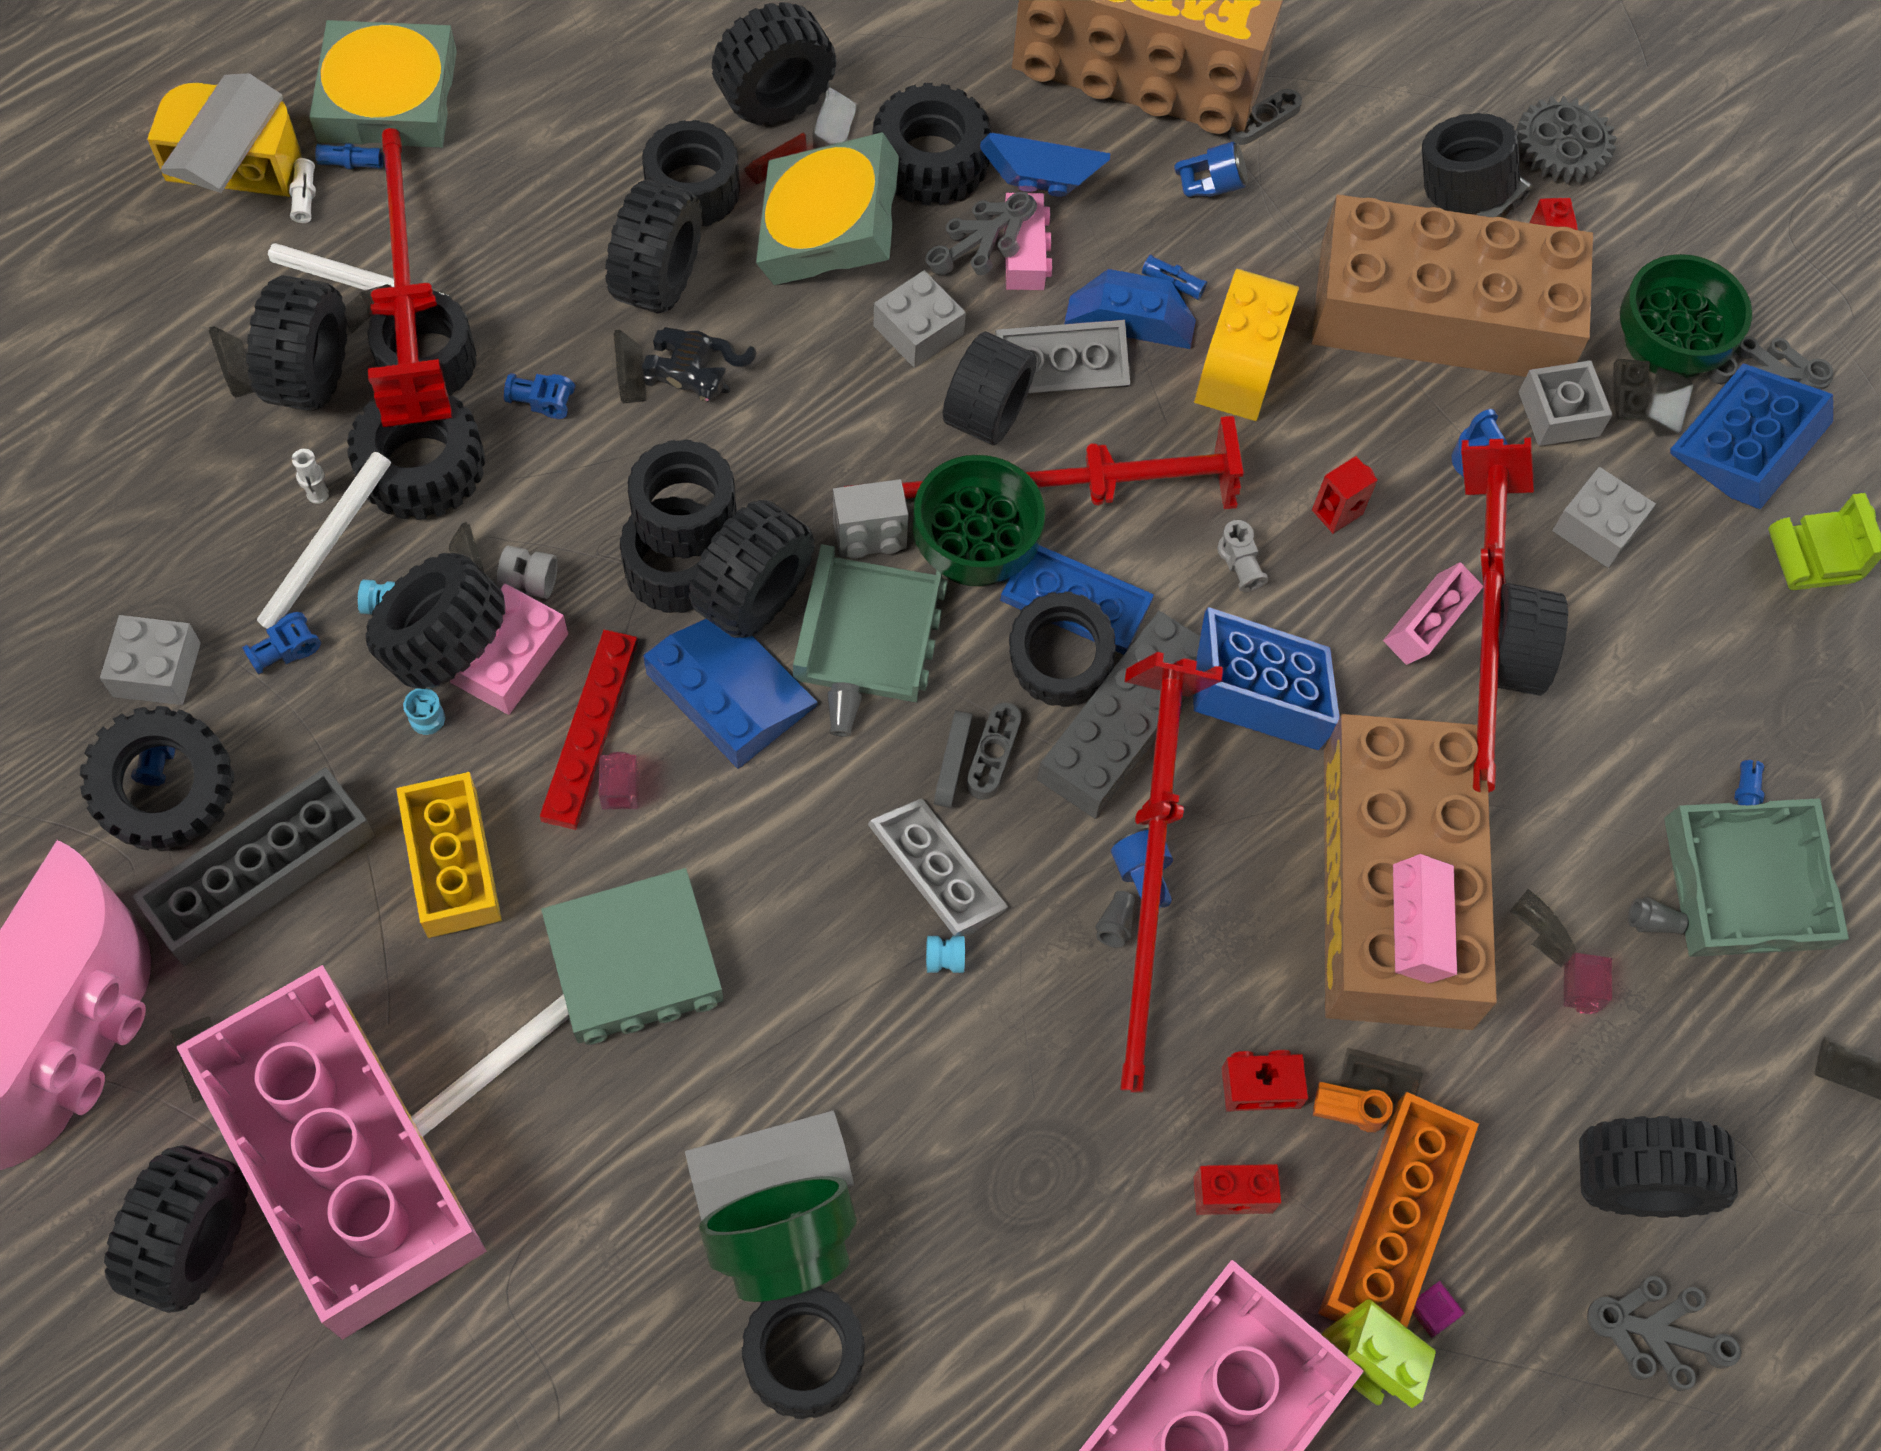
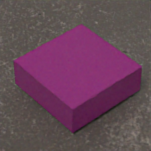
(1436, 1309)

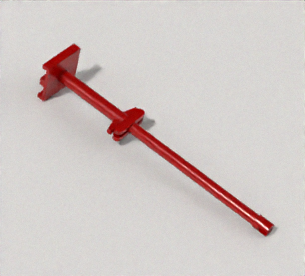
(412, 388)
(1493, 472)
(1104, 474)
(1159, 811)

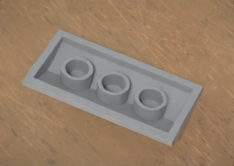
(223, 132)
(1075, 355)
(938, 867)
(767, 1158)

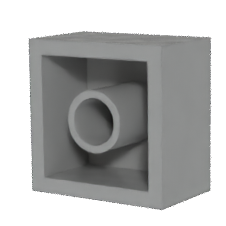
(919, 319)
(1565, 403)
(1603, 517)
(870, 519)
(150, 660)

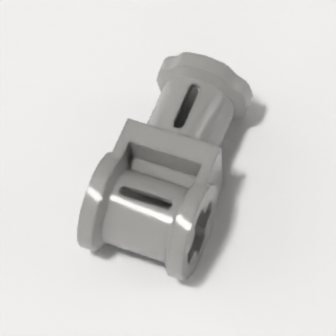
(1240, 555)

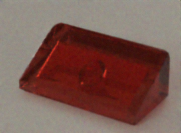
(758, 168)

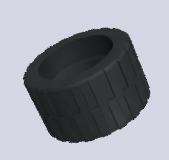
(700, 145)
(1471, 162)
(445, 318)
(989, 388)
(674, 464)
(653, 587)
(1056, 608)
(1530, 638)
(815, 1401)

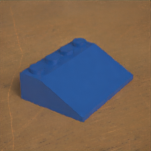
(1754, 433)
(1267, 681)
(728, 688)

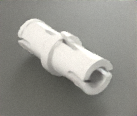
(302, 190)
(310, 476)

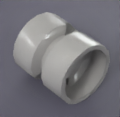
(539, 571)

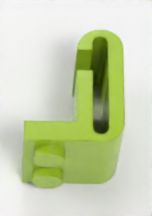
(1828, 546)
(1386, 1352)

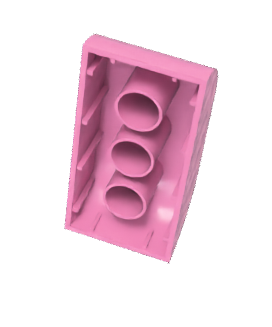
(67, 994)

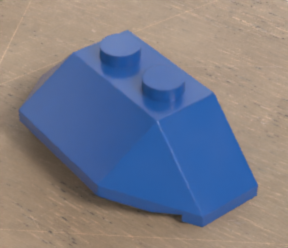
(1041, 164)
(1147, 304)

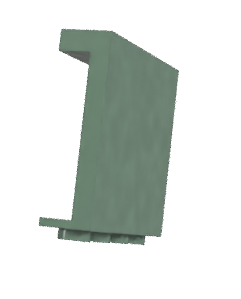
(869, 627)
(632, 956)

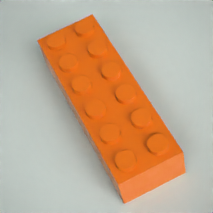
(1401, 1210)

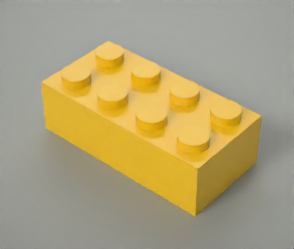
(448, 855)

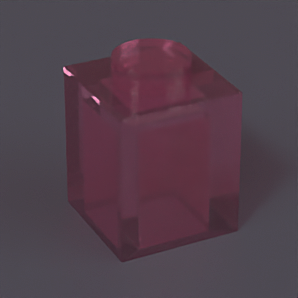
(618, 781)
(1587, 983)

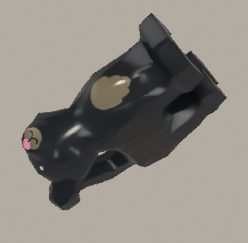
(688, 362)

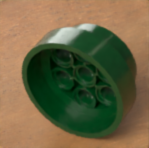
(1684, 314)
(992, 489)
(781, 1237)

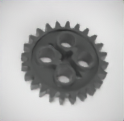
(1565, 139)

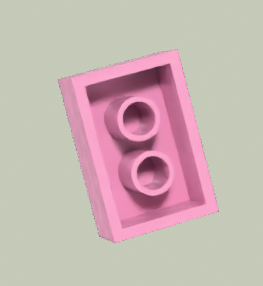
(517, 654)

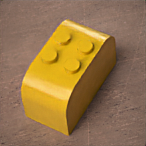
(266, 167)
(1245, 344)

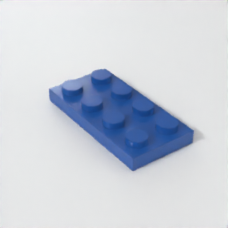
(1056, 573)

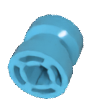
(370, 595)
(424, 703)
(945, 954)

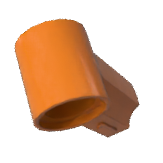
(1348, 1104)

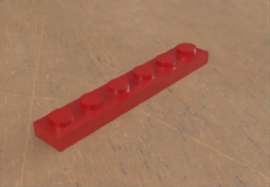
(589, 730)

